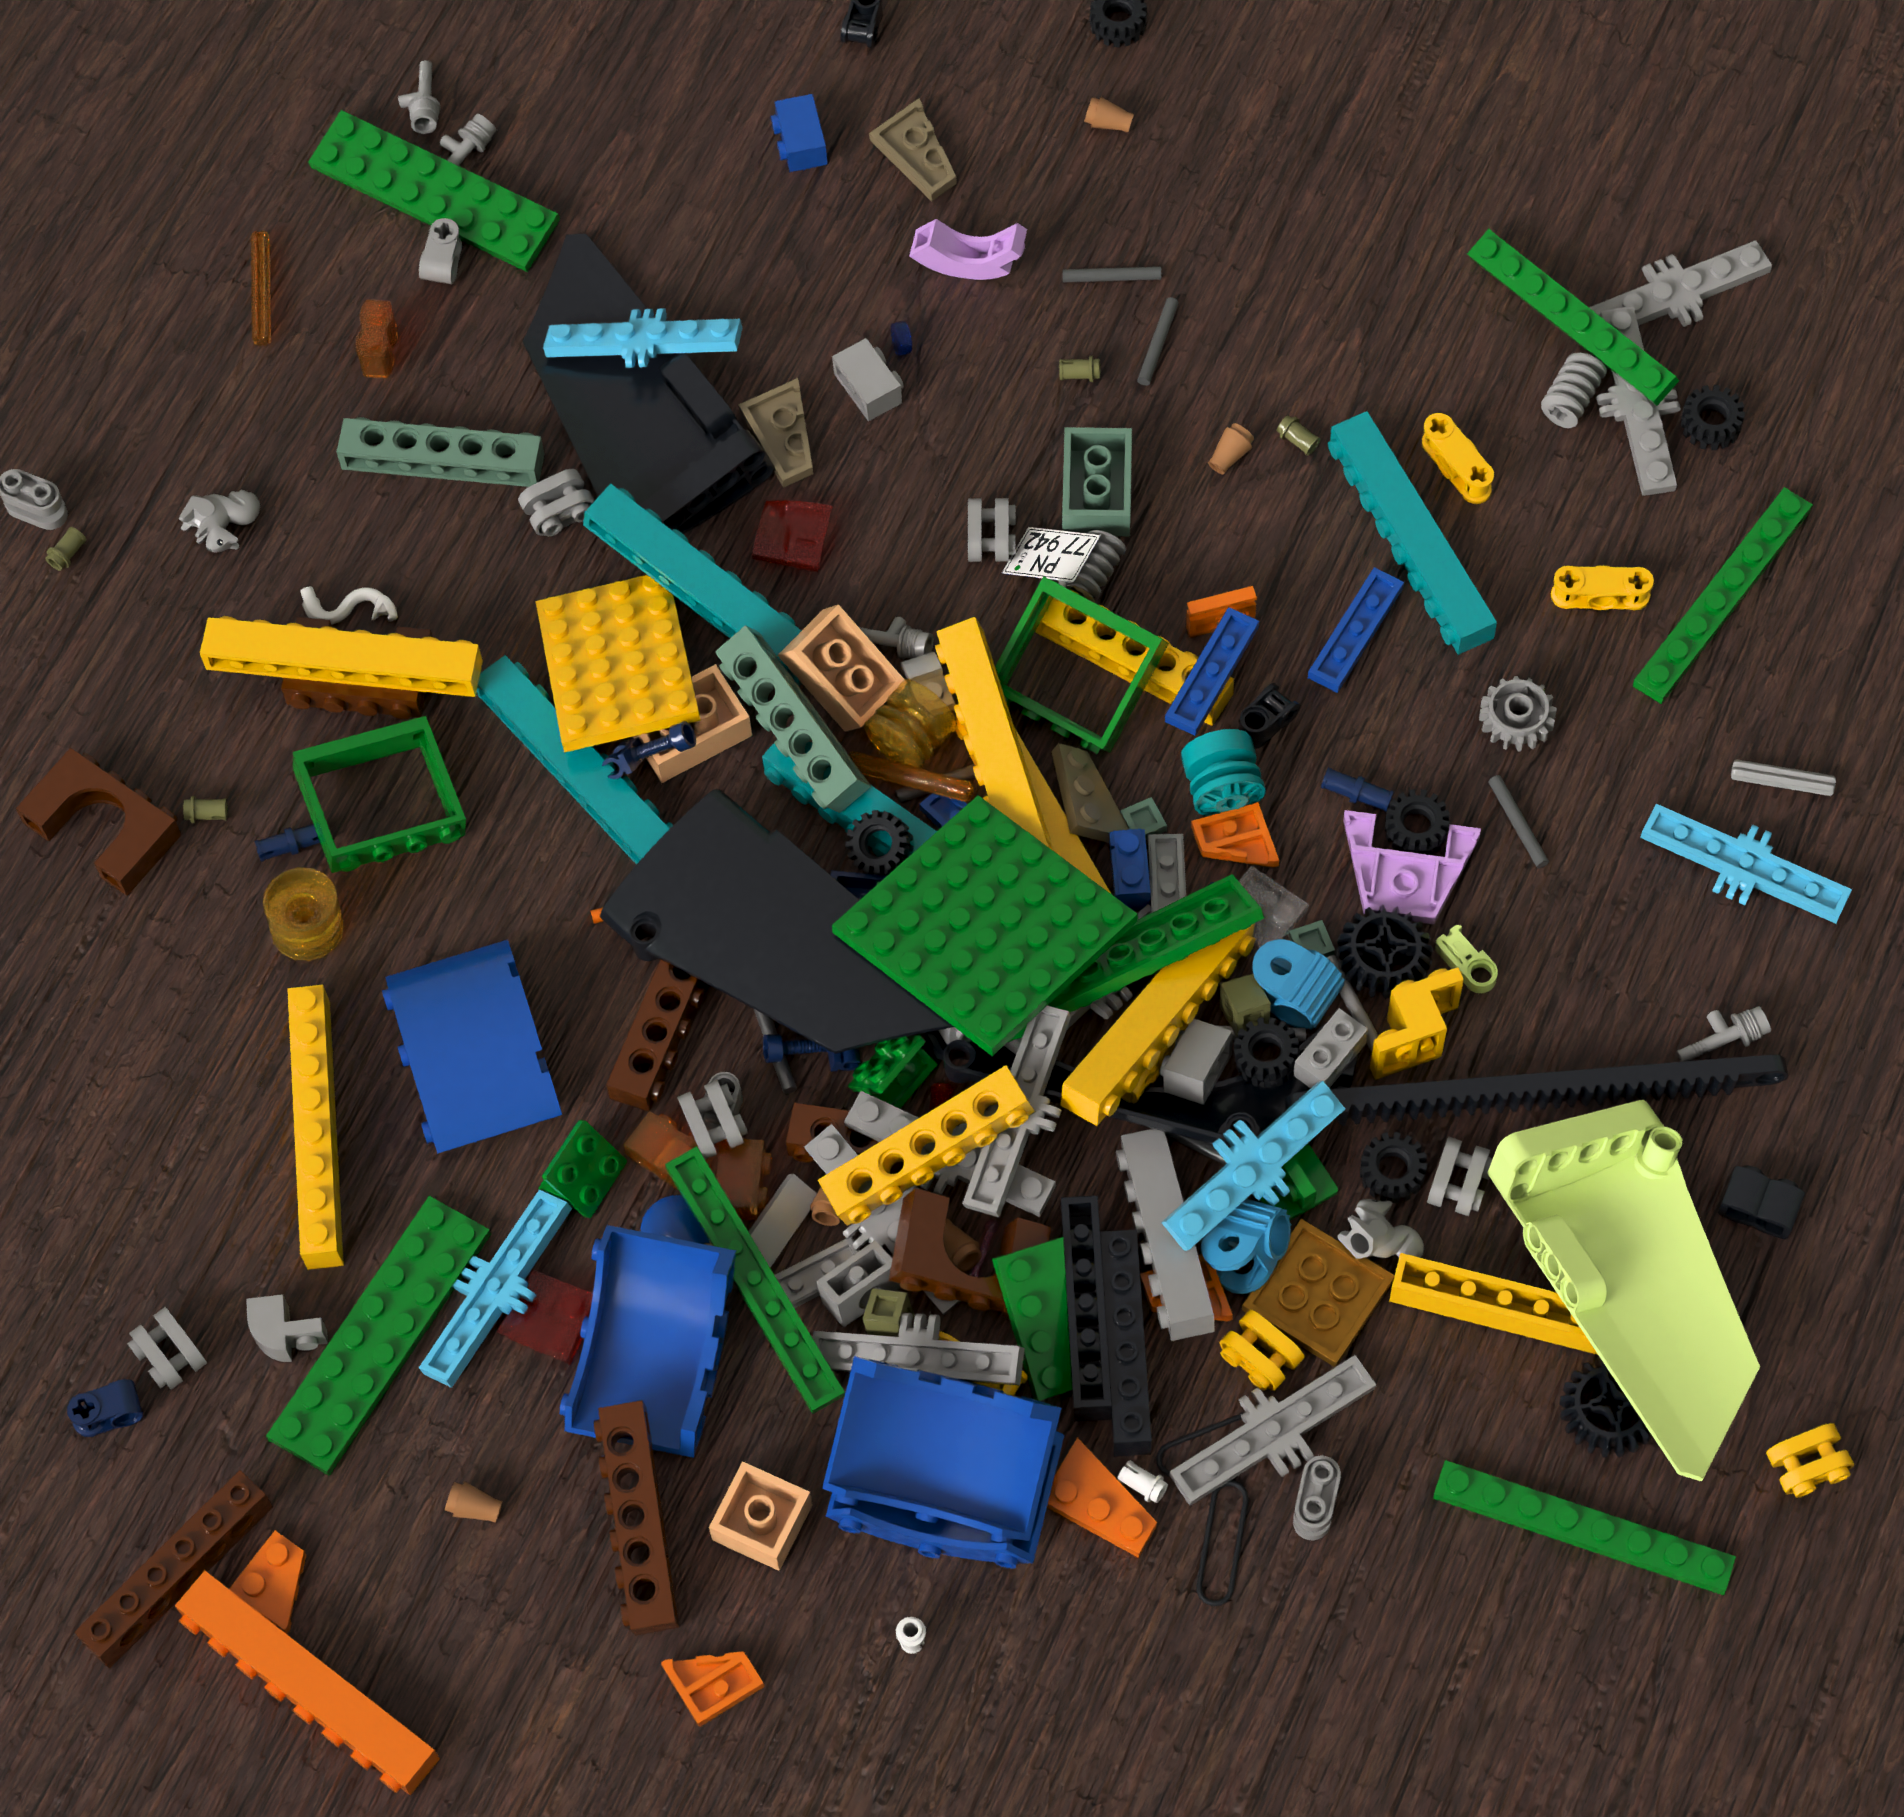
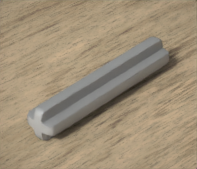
(1783, 777)

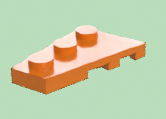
(1098, 1502)

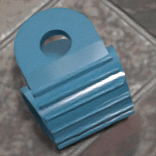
(1296, 982)
(1246, 1234)

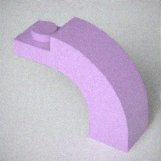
(965, 255)

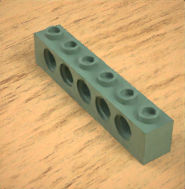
(452, 464)
(845, 780)

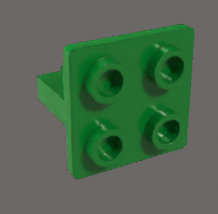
(894, 1070)
(583, 1169)
(1307, 1183)

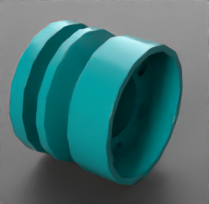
(1222, 771)

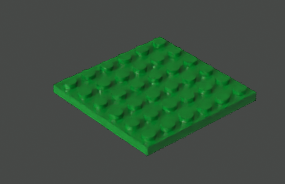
(984, 924)

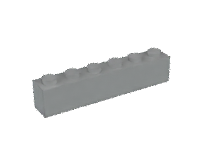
(1176, 1272)

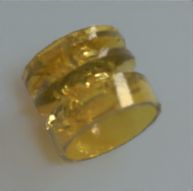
(910, 724)
(302, 897)

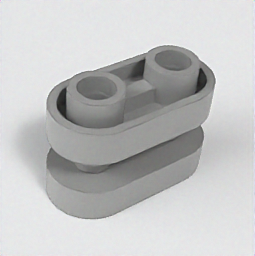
(32, 499)
(556, 502)
(1003, 543)
(730, 1126)
(1469, 1195)
(165, 1370)
(1316, 1498)

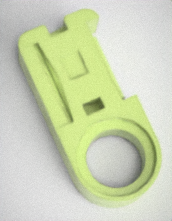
(1460, 953)

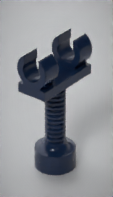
(634, 752)
(775, 1048)

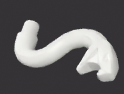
(382, 604)

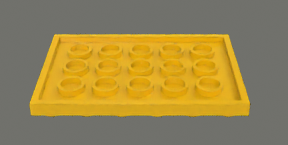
(616, 662)

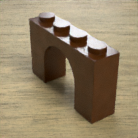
(358, 698)
(80, 782)
(922, 1261)

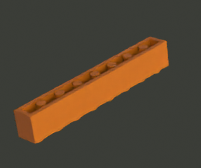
(307, 1683)

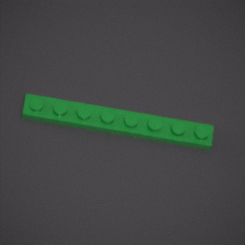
(1573, 317)
(1722, 595)
(756, 1281)
(1584, 1527)

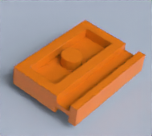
(1205, 613)

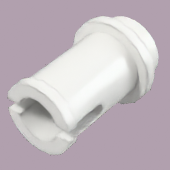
(1143, 1482)
(910, 1626)

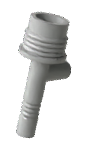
(421, 105)
(474, 135)
(908, 641)
(1747, 1026)

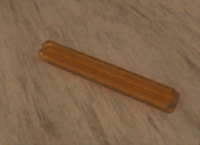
(260, 288)
(912, 776)

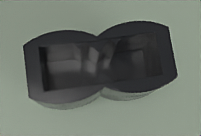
(1761, 1201)

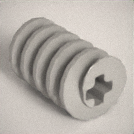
(1573, 389)
(1097, 566)

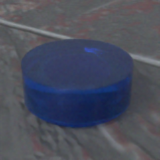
(901, 338)

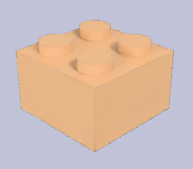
(760, 1516)

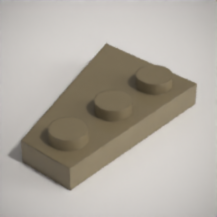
(914, 149)
(780, 429)
(1085, 796)

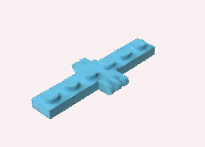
(643, 337)
(1746, 864)
(1253, 1165)
(495, 1288)

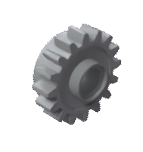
(1512, 728)

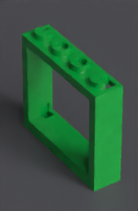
(1024, 632)
(368, 747)

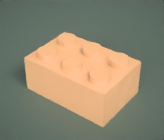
(841, 667)
(720, 727)

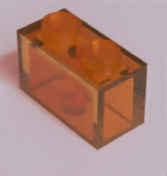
(742, 1176)

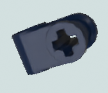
(108, 1408)

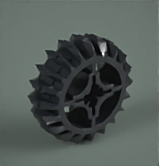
(1357, 956)
(1582, 1415)

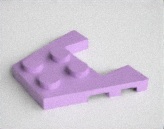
(1402, 878)

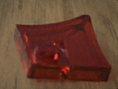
(792, 533)
(552, 1318)

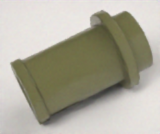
(1080, 369)
(1298, 435)
(65, 549)
(205, 809)

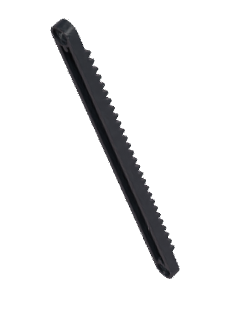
(1556, 1088)

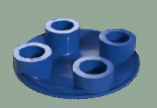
(673, 1219)

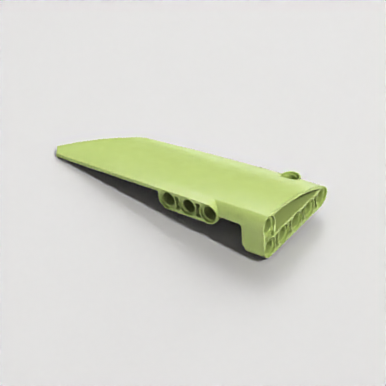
(1634, 1269)

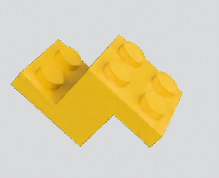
(1416, 1022)

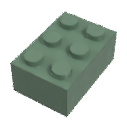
(1097, 480)

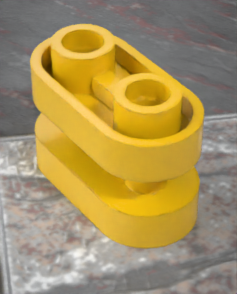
(1262, 1371)
(1802, 1479)

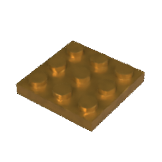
(1320, 1293)

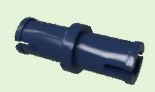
(1357, 789)
(287, 842)

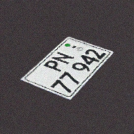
(1051, 554)

